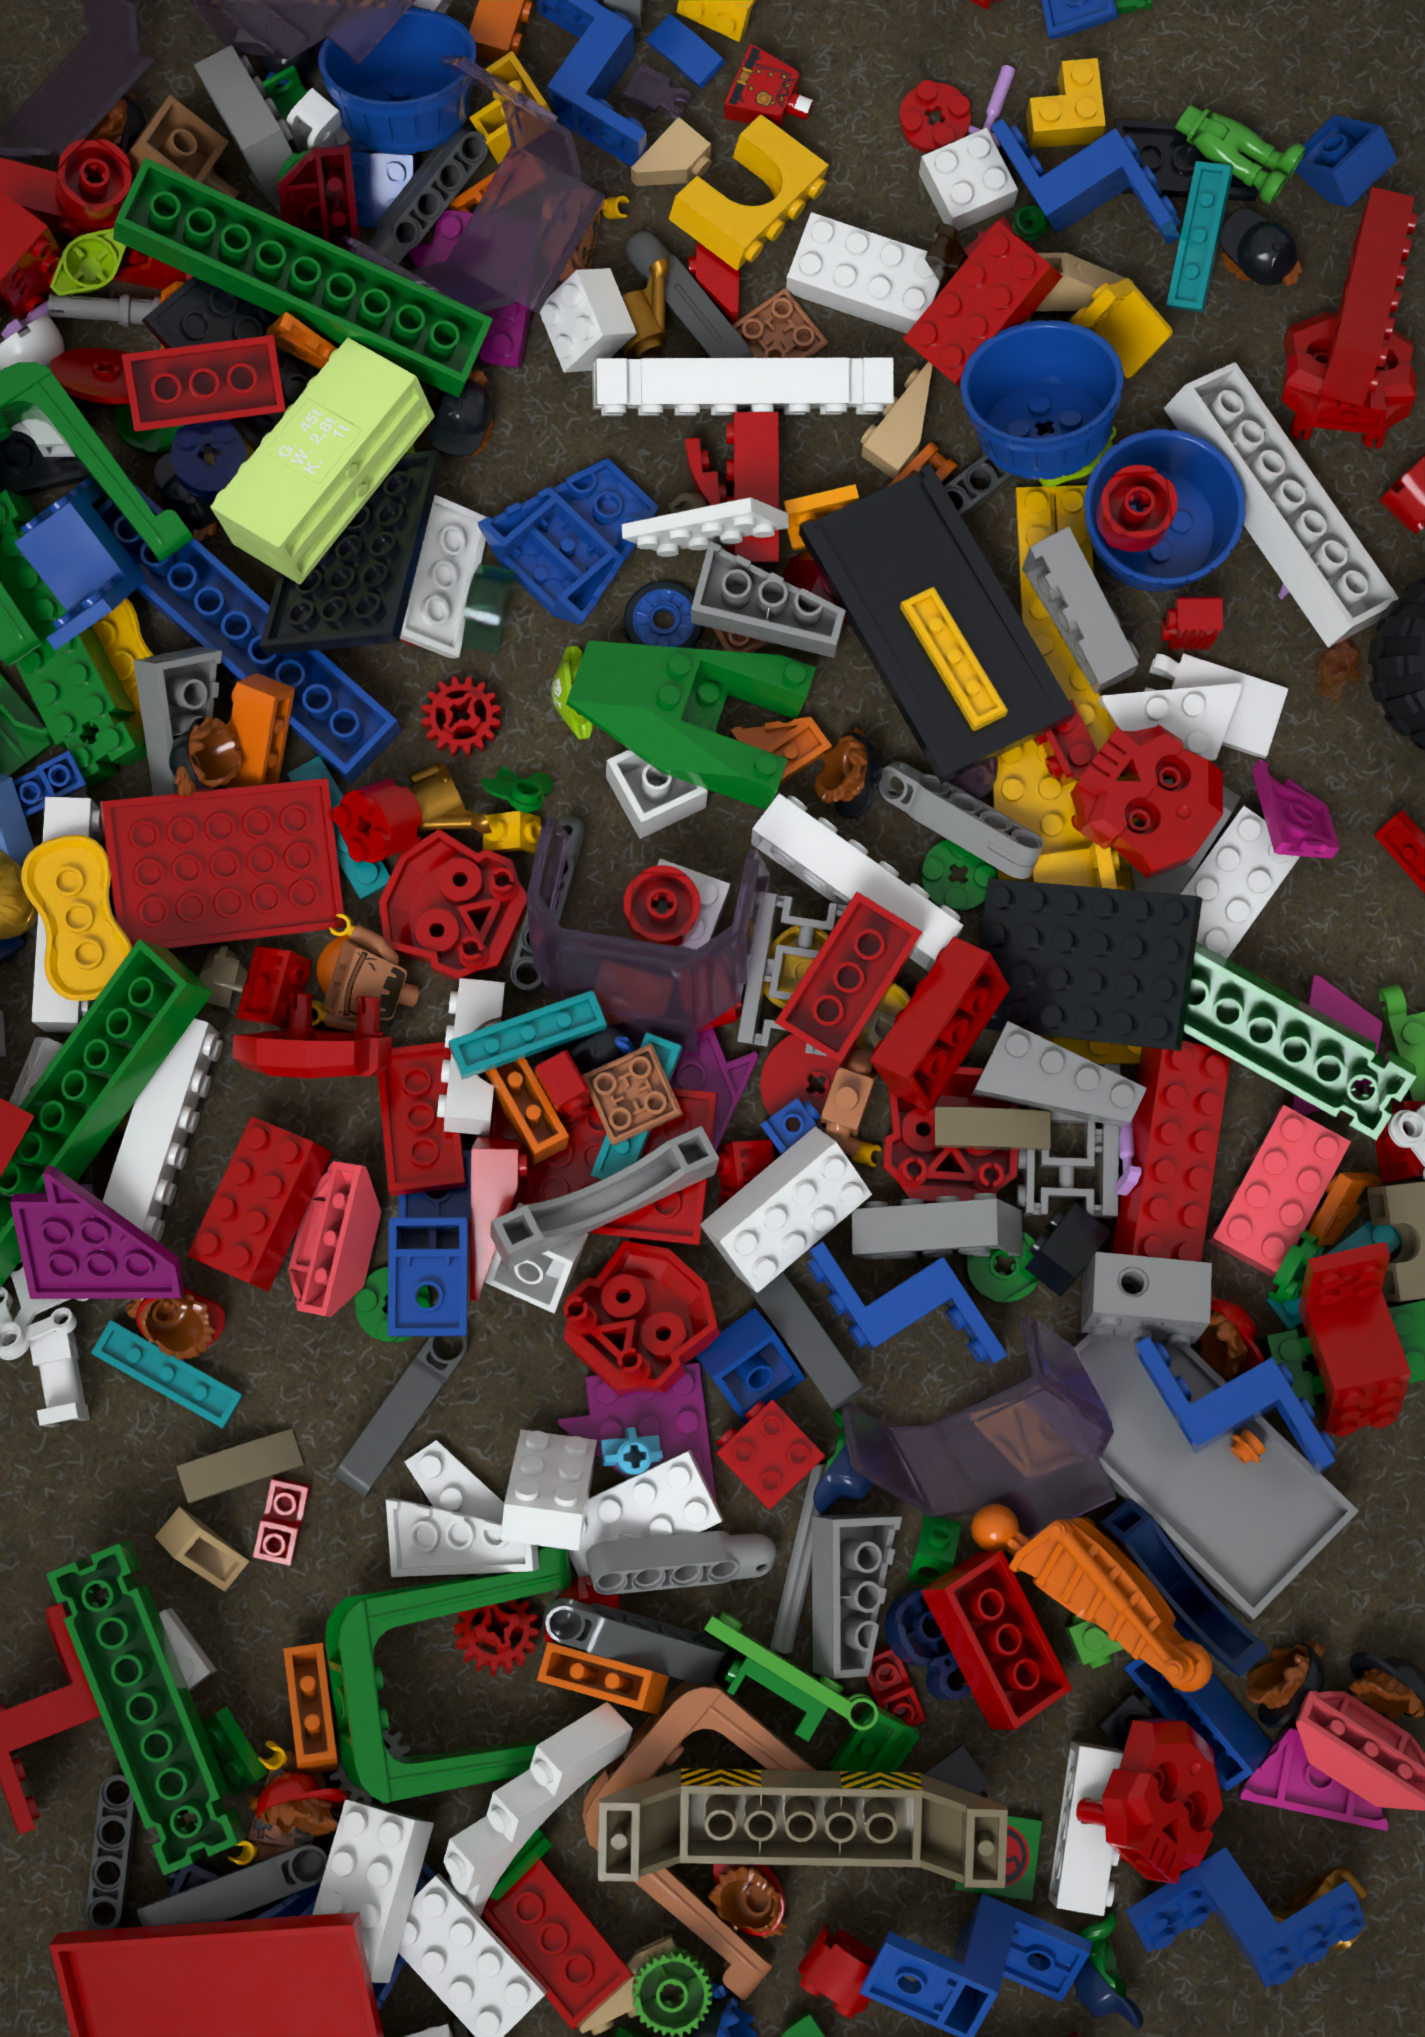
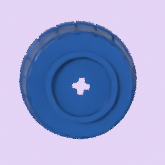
(400, 91)
(1040, 377)
(1206, 514)

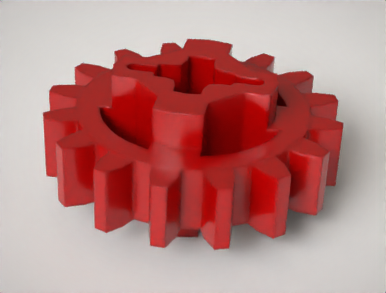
(448, 707)
(482, 1638)

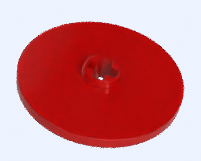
(92, 374)
(786, 1077)

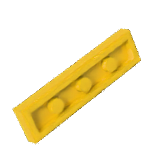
(953, 659)

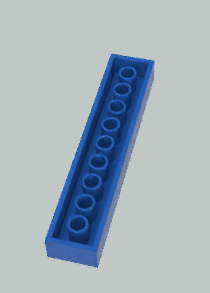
(228, 616)

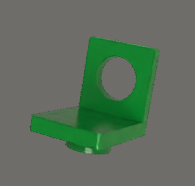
(288, 95)
(935, 1548)

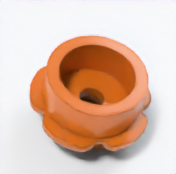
(1247, 1446)

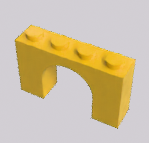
(738, 230)

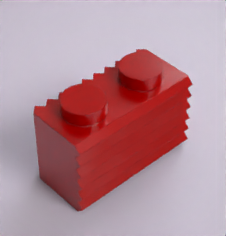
(1192, 623)
(564, 1086)

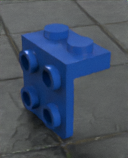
(378, 181)

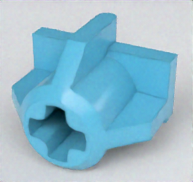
(631, 1454)

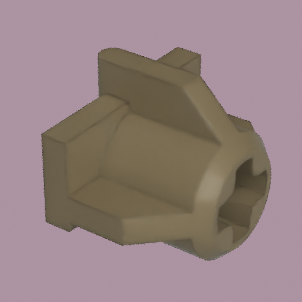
(222, 975)

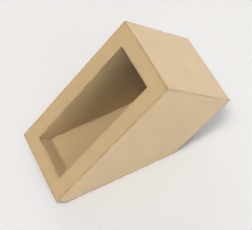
(673, 157)
(201, 1549)

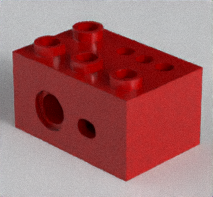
(26, 258)

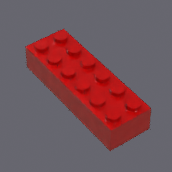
(1369, 297)
(1177, 1152)

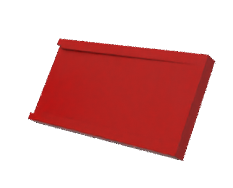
(219, 1979)

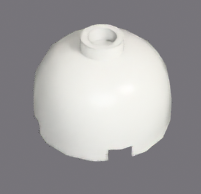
(36, 344)

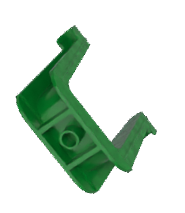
(35, 393)
(360, 1721)

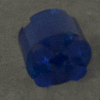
(189, 453)

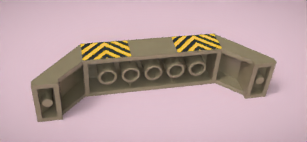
(802, 1821)

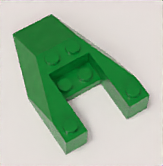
(669, 704)

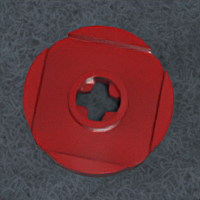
(927, 98)

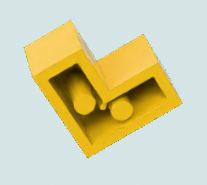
(1074, 114)
(491, 119)

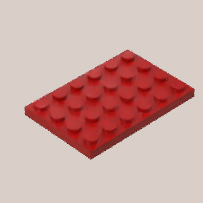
(224, 864)
(666, 1220)

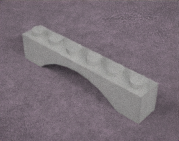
(556, 1221)

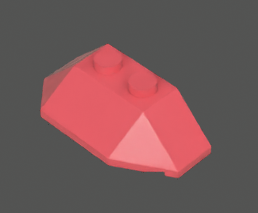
(335, 1240)
(1362, 1750)

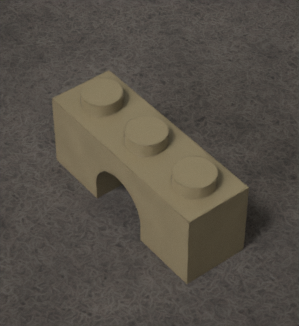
(1404, 1210)

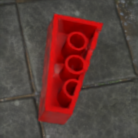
(36, 192)
(755, 476)

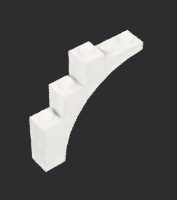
(520, 1807)

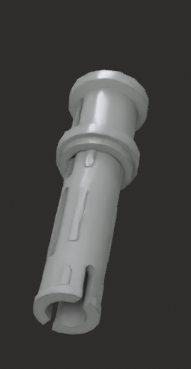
(124, 310)

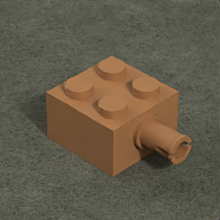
(182, 144)

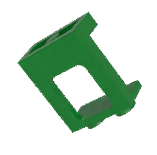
(812, 1709)

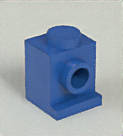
(776, 1124)

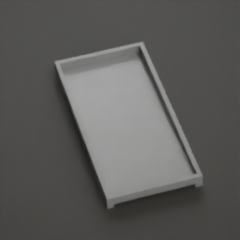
(1230, 1520)

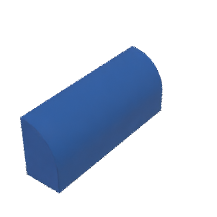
(1214, 1715)

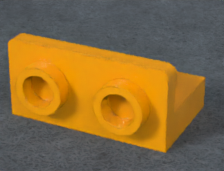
(814, 507)

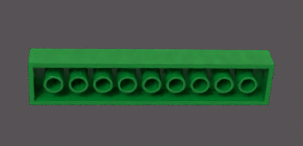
(299, 275)
(99, 1075)

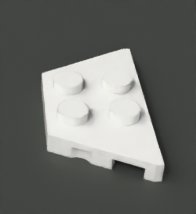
(1191, 713)

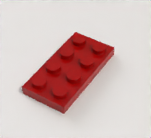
(416, 1146)
(558, 1944)

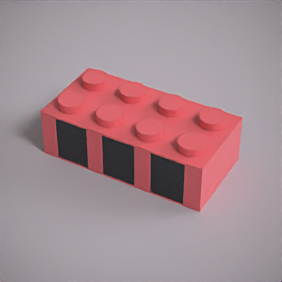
(1278, 1190)

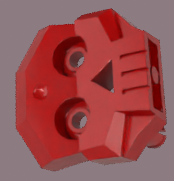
(1306, 357)
(1173, 815)
(424, 896)
(314, 1053)
(914, 1158)
(662, 1298)
(1159, 1800)

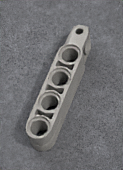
(963, 820)
(678, 1561)

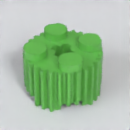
(664, 2013)

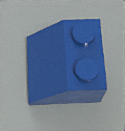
(1345, 159)
(750, 1364)

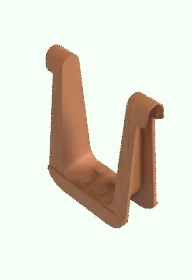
(659, 1742)

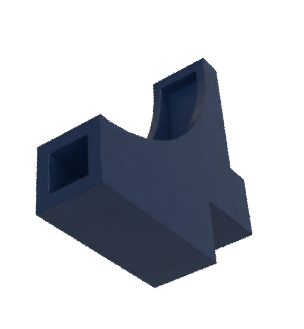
(1196, 1608)

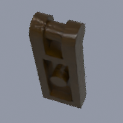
(946, 254)

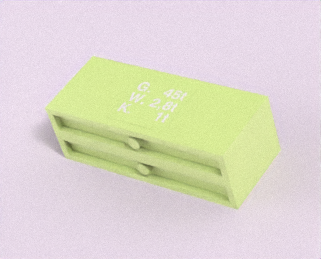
(323, 460)

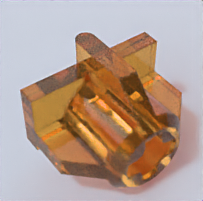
(1335, 670)

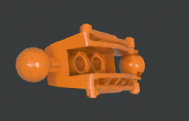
(1100, 1585)

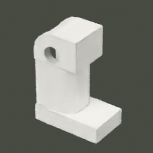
(315, 123)
(60, 1377)

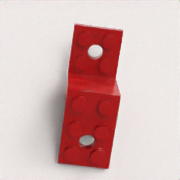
(1354, 1339)
(42, 1719)

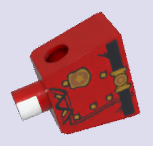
(765, 88)

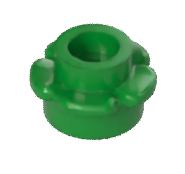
(1032, 214)

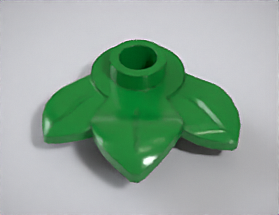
(521, 793)

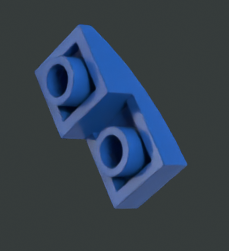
(685, 51)
(51, 779)

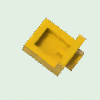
(512, 832)

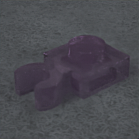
(652, 89)

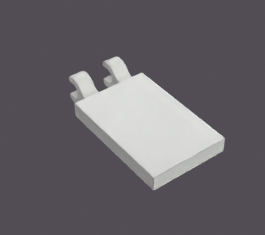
(1256, 709)

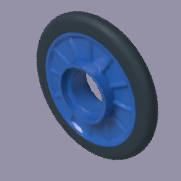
(657, 598)

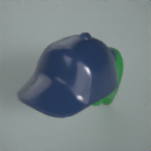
(840, 1479)
(1094, 1986)

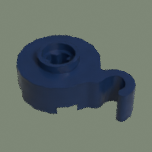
(922, 1649)

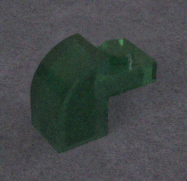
(486, 608)

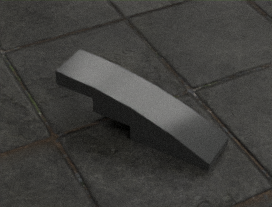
(807, 1341)

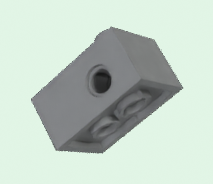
(1146, 1298)

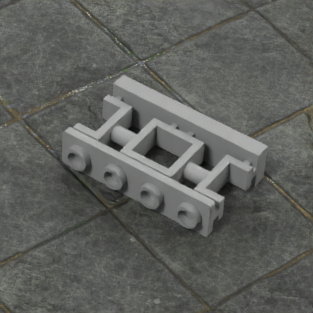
(770, 970)
(1097, 1141)

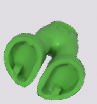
(1222, 140)

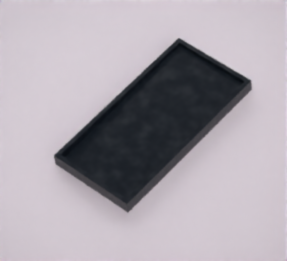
(899, 547)

